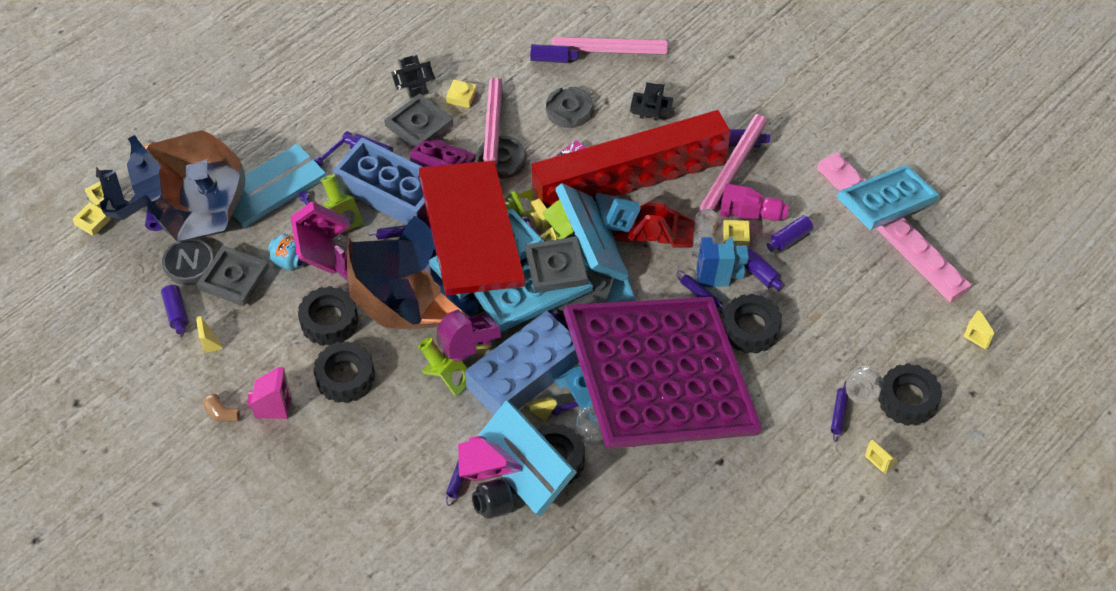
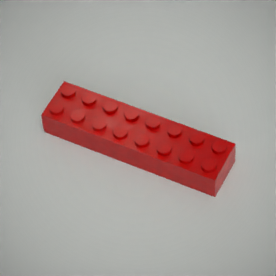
(636, 159)

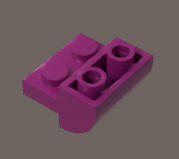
(439, 153)
(458, 334)

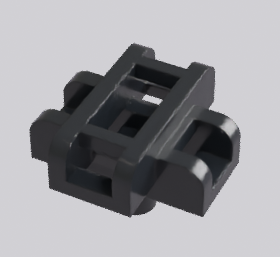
(412, 76)
(650, 97)

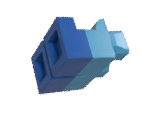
(720, 262)

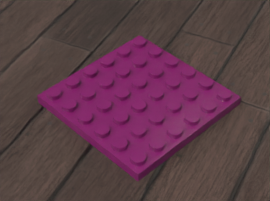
(661, 372)

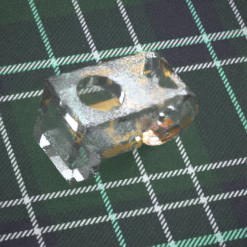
(705, 226)

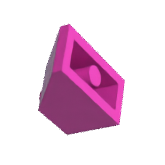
(271, 395)
(484, 460)

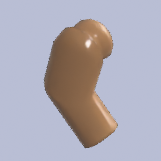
(217, 411)

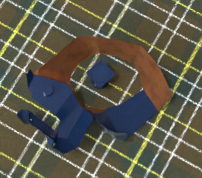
(179, 184)
(397, 284)

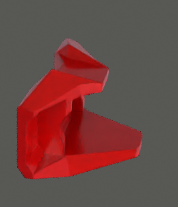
(659, 224)

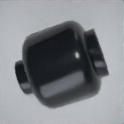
(493, 498)

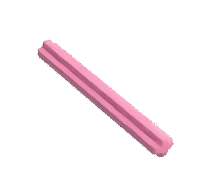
(613, 45)
(493, 120)
(734, 162)

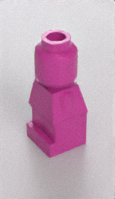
(749, 204)

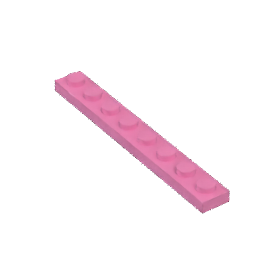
(903, 236)

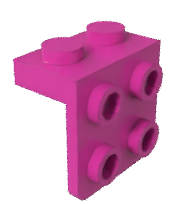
(313, 235)

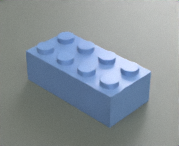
(382, 181)
(523, 364)

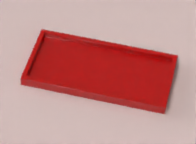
(470, 228)

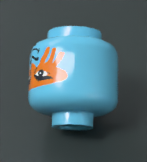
(284, 254)

